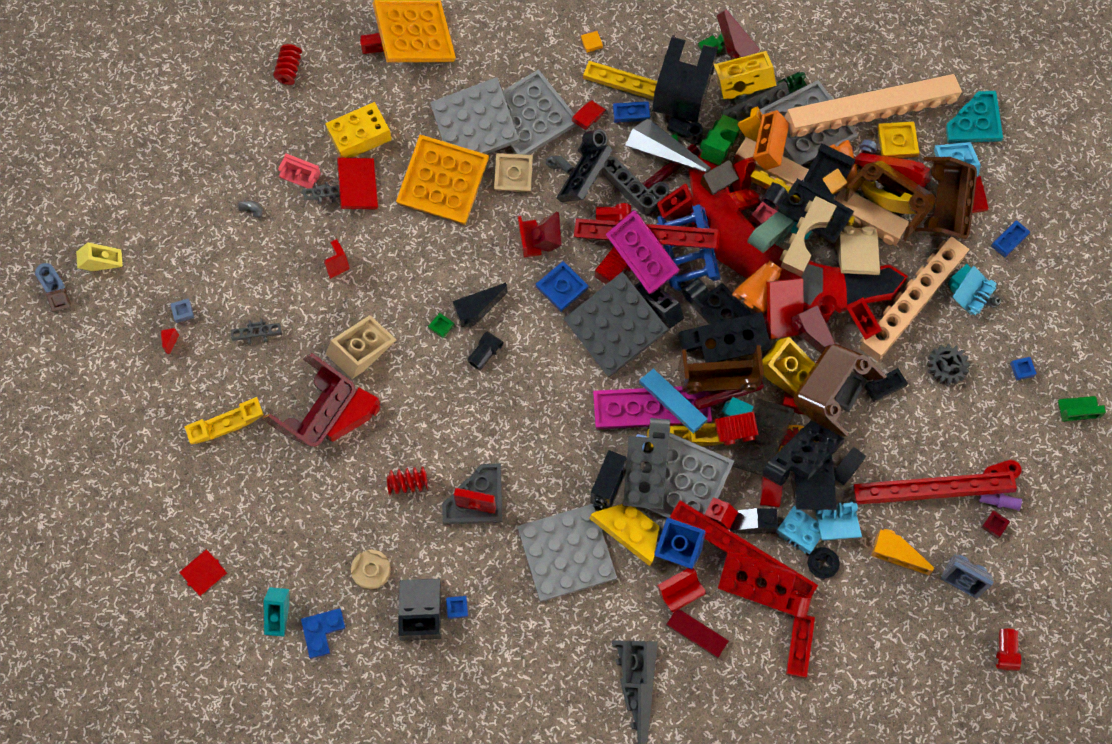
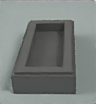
(849, 391)

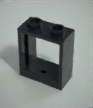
(608, 480)

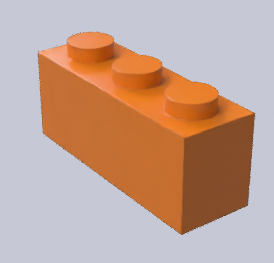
(771, 140)

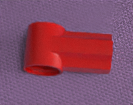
(615, 213)
(1008, 653)

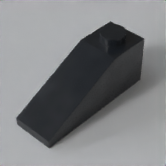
(663, 304)
(476, 306)
(756, 521)

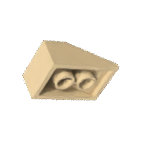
(858, 251)
(359, 346)

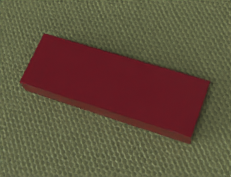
(697, 633)

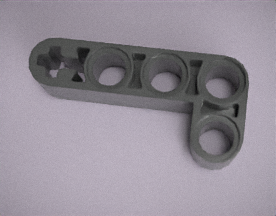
(633, 184)

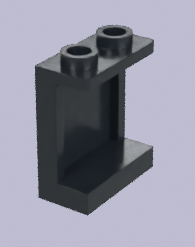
(825, 163)

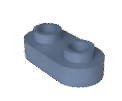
(50, 281)

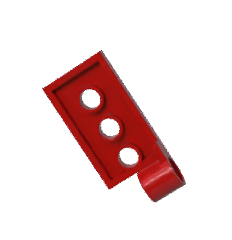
(792, 602)

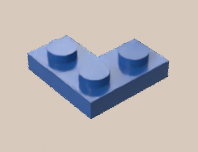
(317, 627)

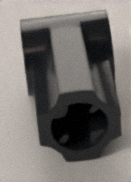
(684, 129)
(486, 348)

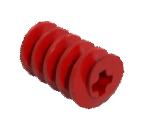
(287, 64)
(407, 480)

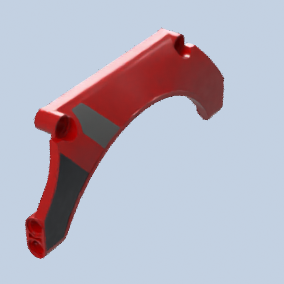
(822, 284)

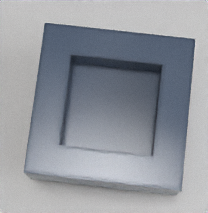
(182, 310)

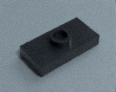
(883, 387)

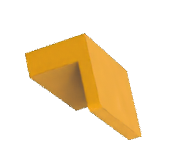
(751, 125)

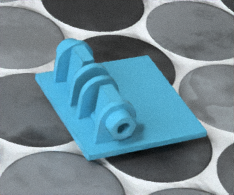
(972, 291)
(839, 523)
(800, 529)

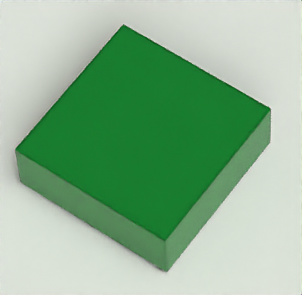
(441, 325)

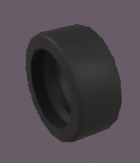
(849, 466)

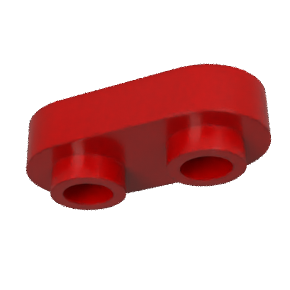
(1004, 467)

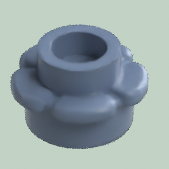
(868, 147)

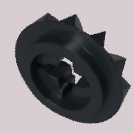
(820, 554)

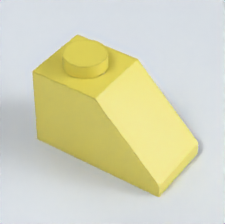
(98, 257)

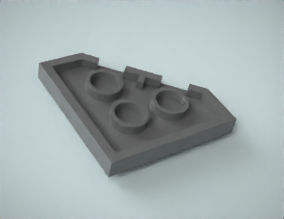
(484, 480)

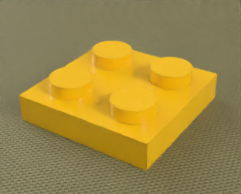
(898, 139)

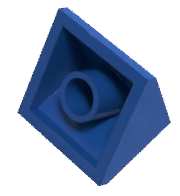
(680, 543)

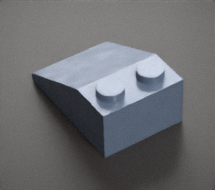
(967, 576)

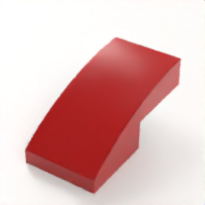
(588, 114)

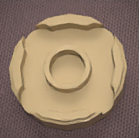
(370, 569)

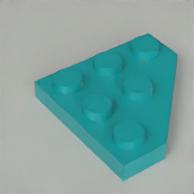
(977, 120)

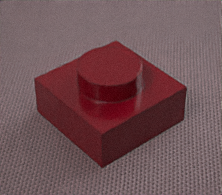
(995, 524)

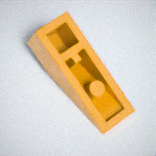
(897, 551)

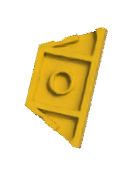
(630, 529)

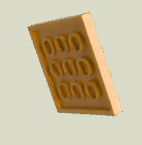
(413, 31)
(442, 179)

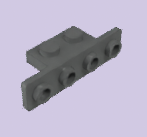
(744, 103)

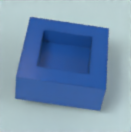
(1023, 368)
(457, 607)

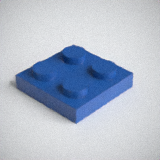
(562, 286)

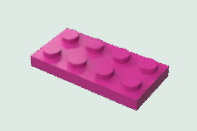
(642, 252)

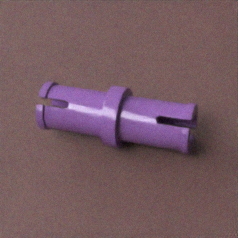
(1002, 500)

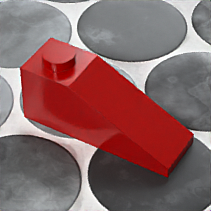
(357, 412)

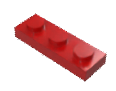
(742, 200)
(800, 646)

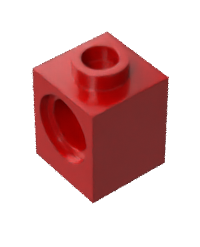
(721, 512)

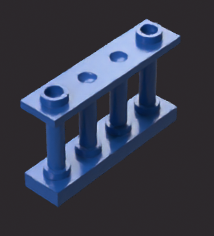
(711, 269)

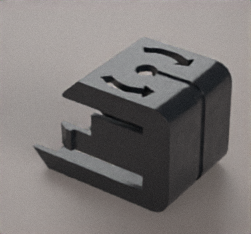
(681, 85)

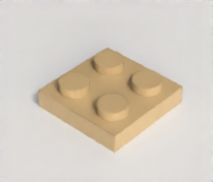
(513, 172)

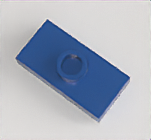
(1010, 239)

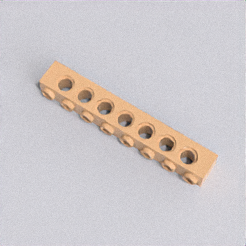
(955, 253)

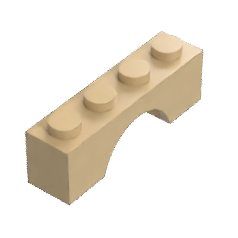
(818, 216)

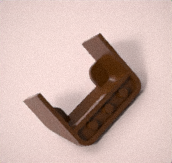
(953, 198)
(920, 202)
(721, 375)
(824, 381)

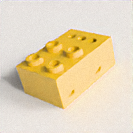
(745, 75)
(358, 131)

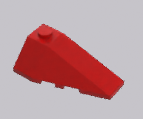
(913, 170)

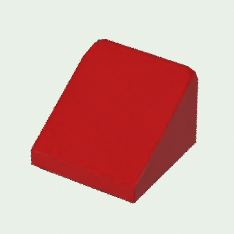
(169, 339)

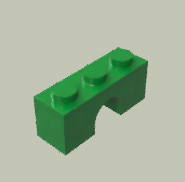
(719, 139)

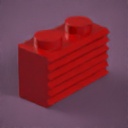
(611, 266)
(736, 427)

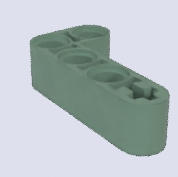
(771, 232)

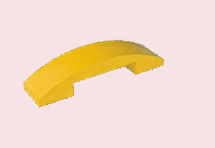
(887, 200)
(225, 423)

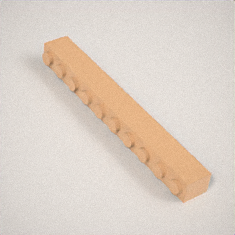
(872, 105)
(866, 213)

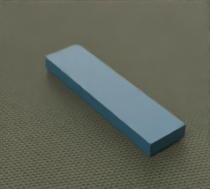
(673, 400)

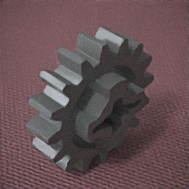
(957, 364)

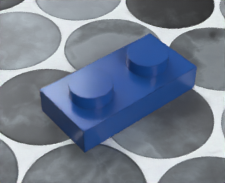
(631, 111)

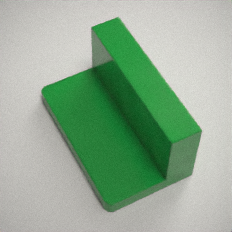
(1080, 408)

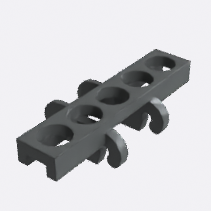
(319, 188)
(257, 325)

